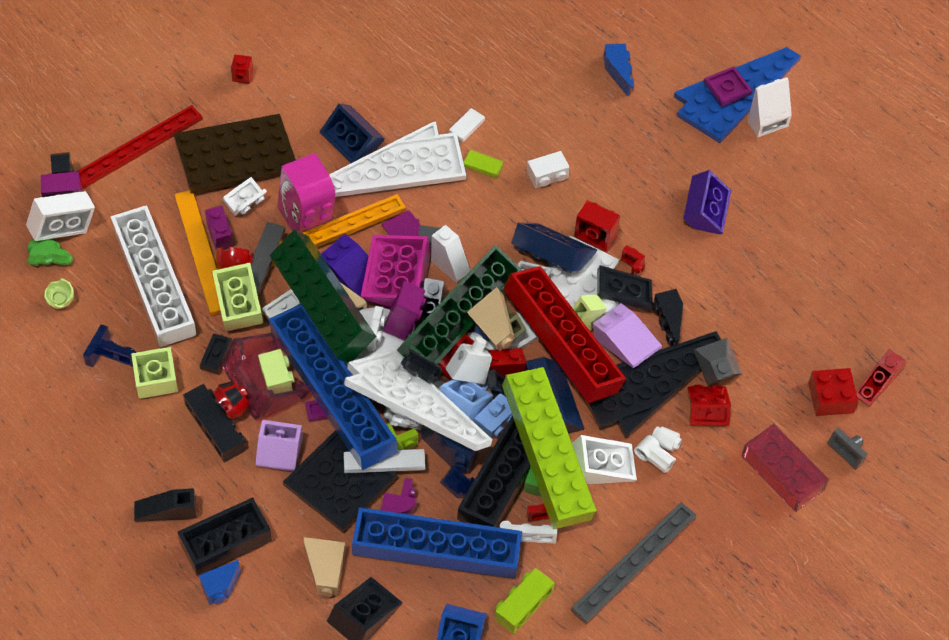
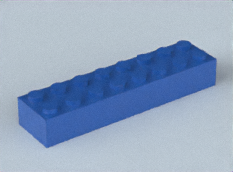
(436, 543)

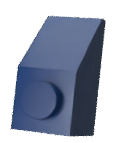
(220, 582)

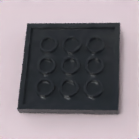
(329, 490)

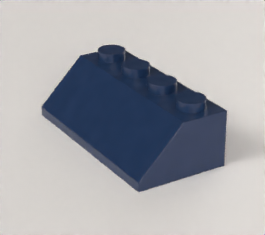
(552, 246)
(561, 392)

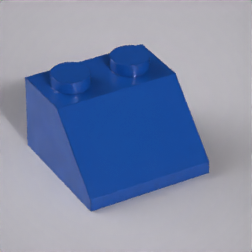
(461, 624)

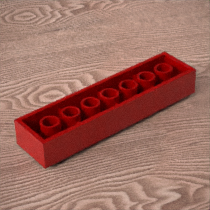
(564, 334)

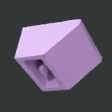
(279, 445)

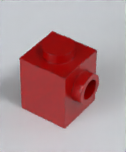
(242, 69)

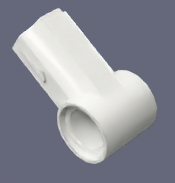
(650, 450)

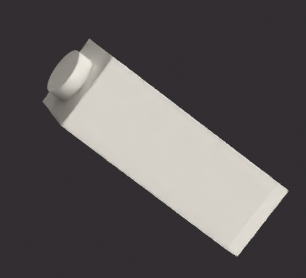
(449, 254)

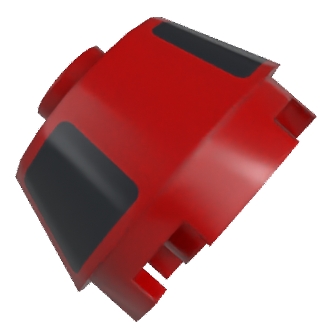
(232, 398)

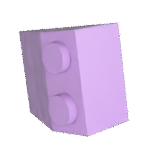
(625, 335)

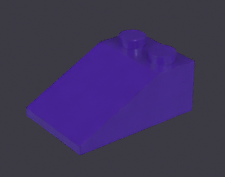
(347, 262)

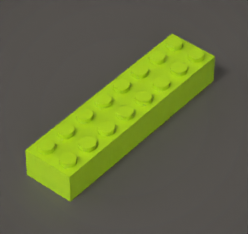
(548, 448)

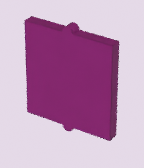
(402, 225)

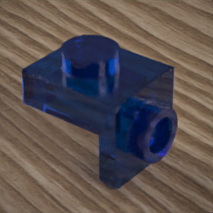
(456, 482)

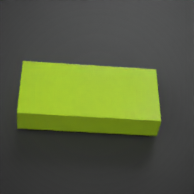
(483, 164)

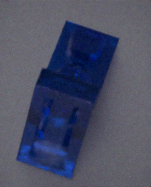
(103, 346)

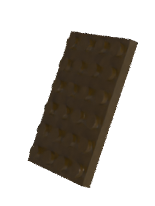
(233, 153)

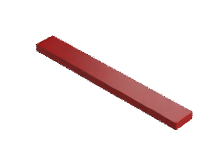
(138, 146)

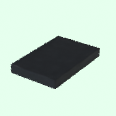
(624, 288)

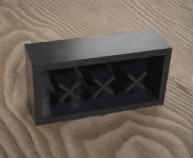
(224, 536)

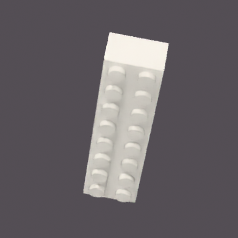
(153, 276)

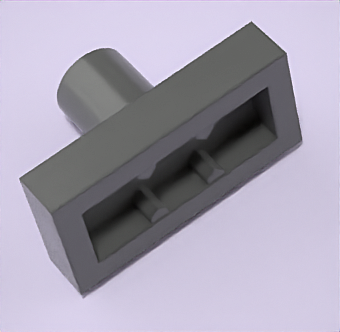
(848, 447)

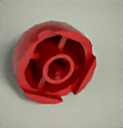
(233, 257)

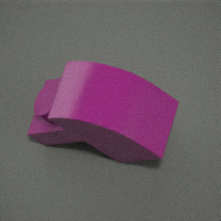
(401, 503)

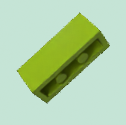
(523, 600)

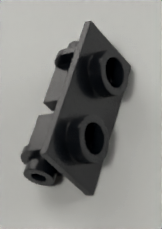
(428, 370)

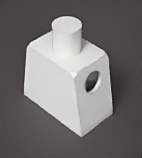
(470, 362)

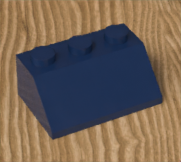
(351, 133)

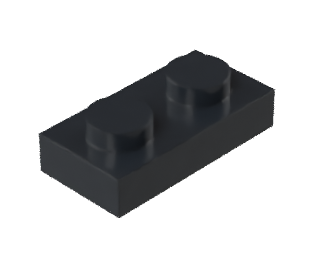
(215, 353)

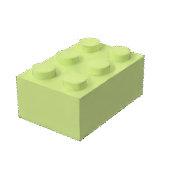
(237, 297)

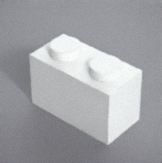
(548, 169)

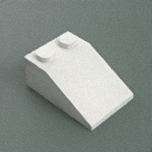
(605, 460)

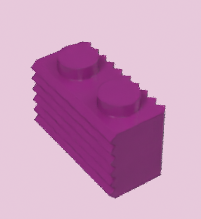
(219, 227)

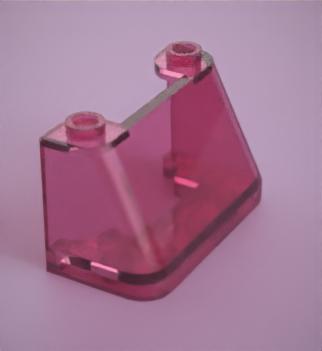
(243, 367)

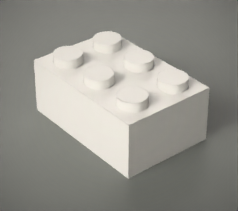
(60, 216)

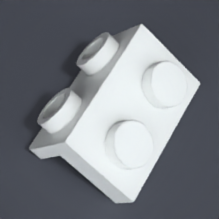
(243, 196)

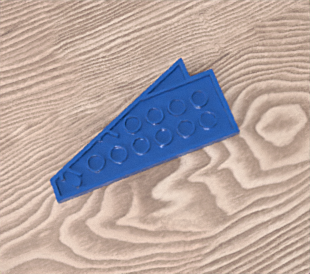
(717, 122)

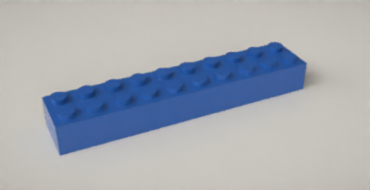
(324, 376)

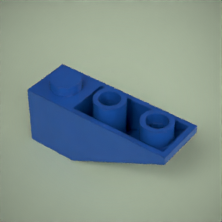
(616, 64)

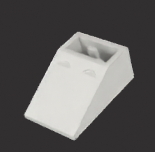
(770, 107)

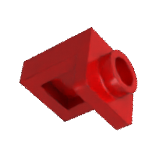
(634, 259)

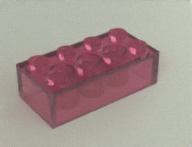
(784, 467)

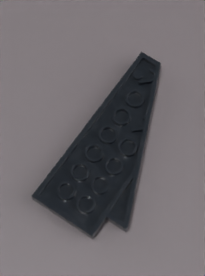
(649, 385)

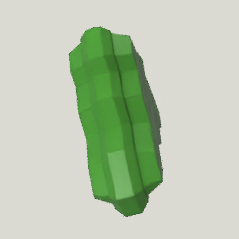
(47, 252)

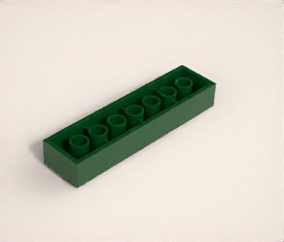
(322, 296)
(450, 318)

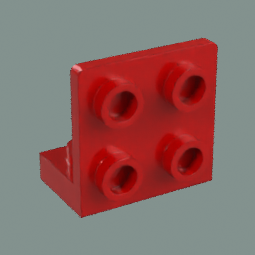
(709, 405)

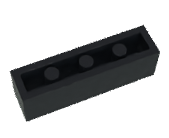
(214, 422)

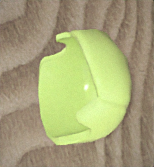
(59, 294)

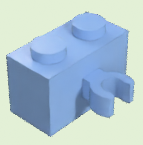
(494, 417)

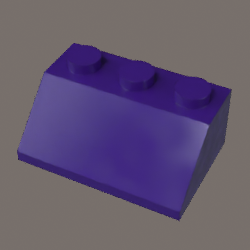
(707, 203)

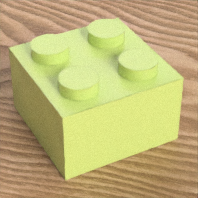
(154, 372)

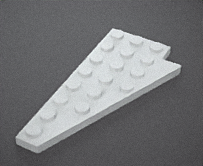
(407, 162)
(572, 287)
(390, 384)

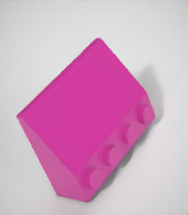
(391, 263)

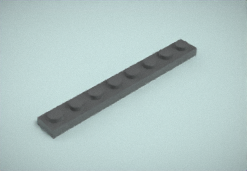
(633, 563)

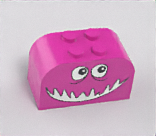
(306, 194)

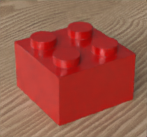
(597, 226)
(833, 392)

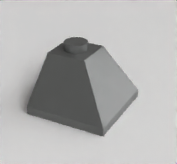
(717, 361)

